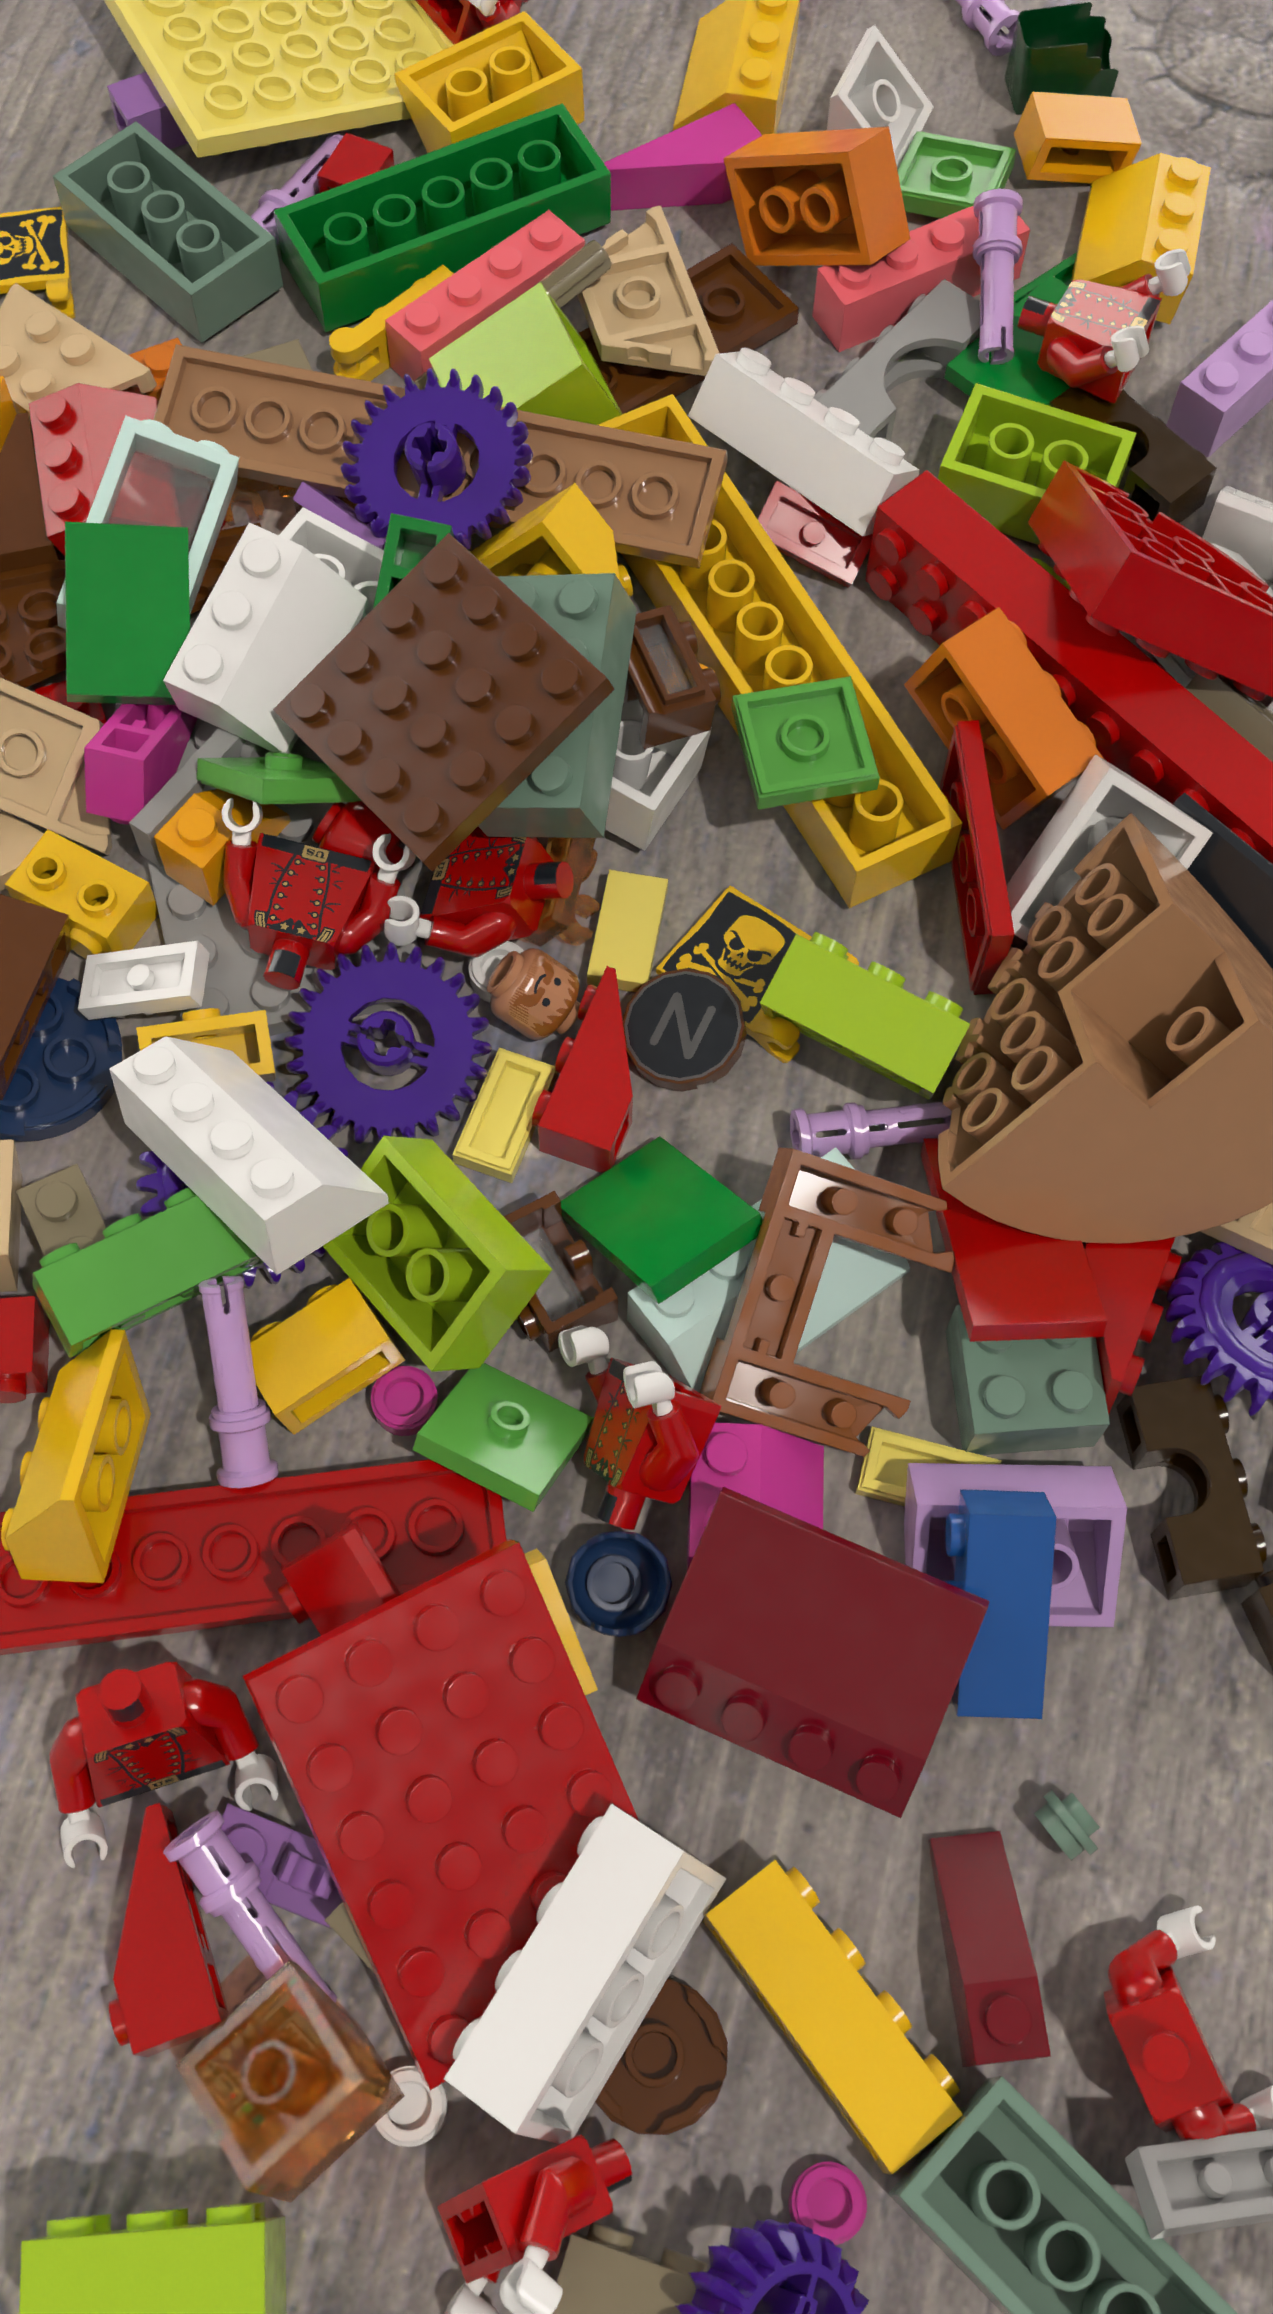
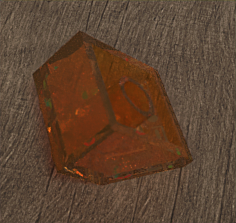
(288, 2084)

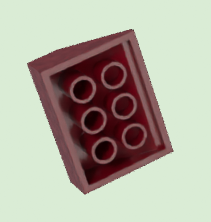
(812, 1651)

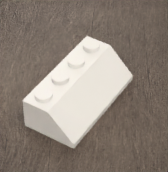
(800, 438)
(243, 1149)
(583, 1979)

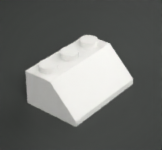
(261, 636)
(1085, 817)

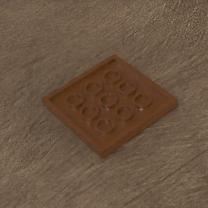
(443, 700)

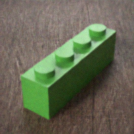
(137, 1270)

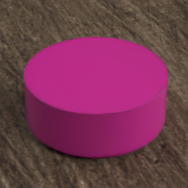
(404, 1400)
(828, 2201)

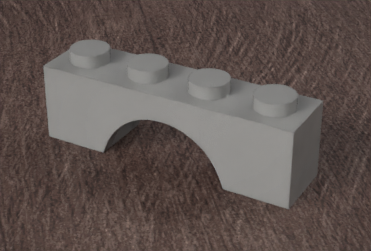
(914, 348)

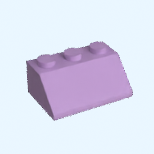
(1086, 1535)

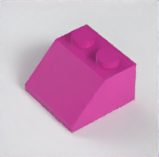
(760, 1465)

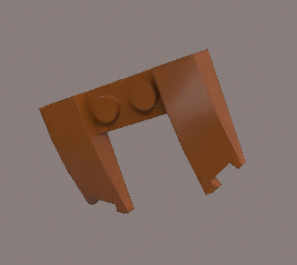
(804, 1209)

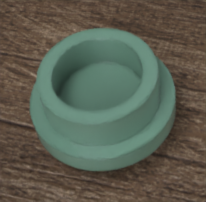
(1068, 1824)

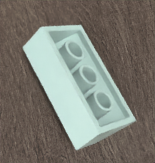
(691, 1320)

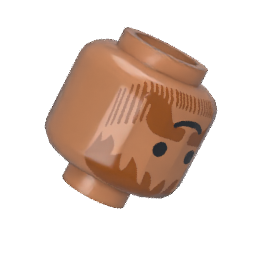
(534, 994)

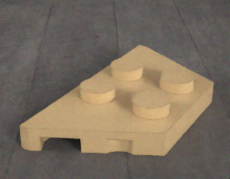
(646, 304)
(51, 351)
(46, 766)

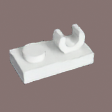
(144, 980)

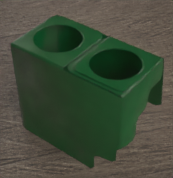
(1059, 53)

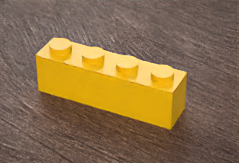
(833, 2017)

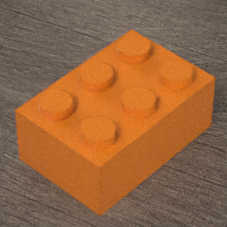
(818, 197)
(1025, 726)

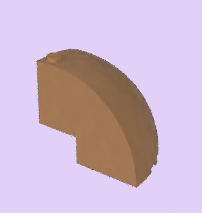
(1119, 1062)

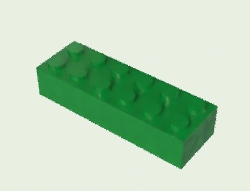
(445, 208)

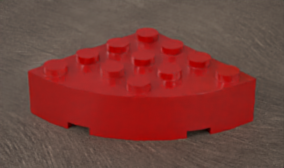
(1156, 581)

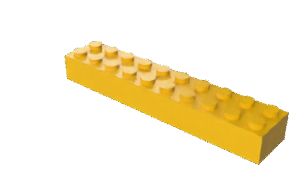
(768, 634)

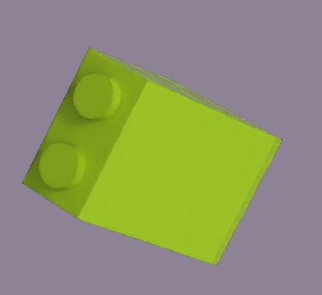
(533, 360)

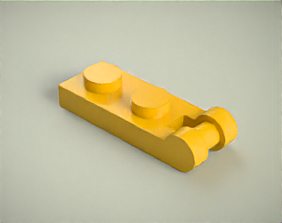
(364, 349)

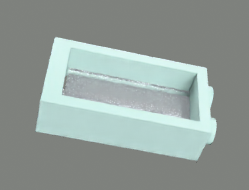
(169, 483)

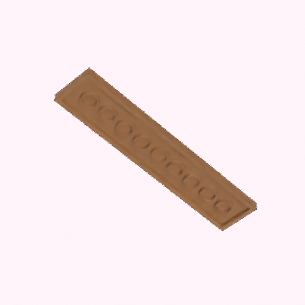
(294, 421)

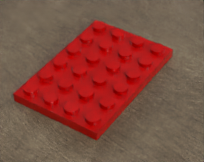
(442, 1781)

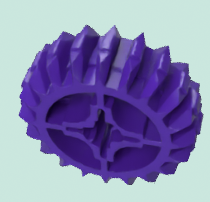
(776, 2272)

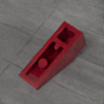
(987, 1952)

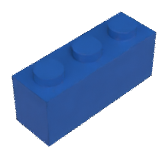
(1007, 1558)

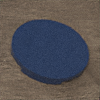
(62, 1071)

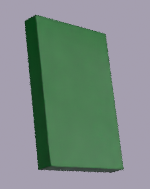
(1021, 374)
(124, 610)
(661, 1219)

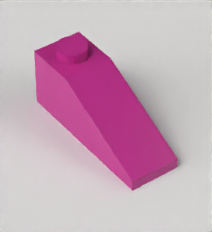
(681, 165)
(134, 758)

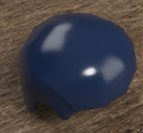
(618, 1583)

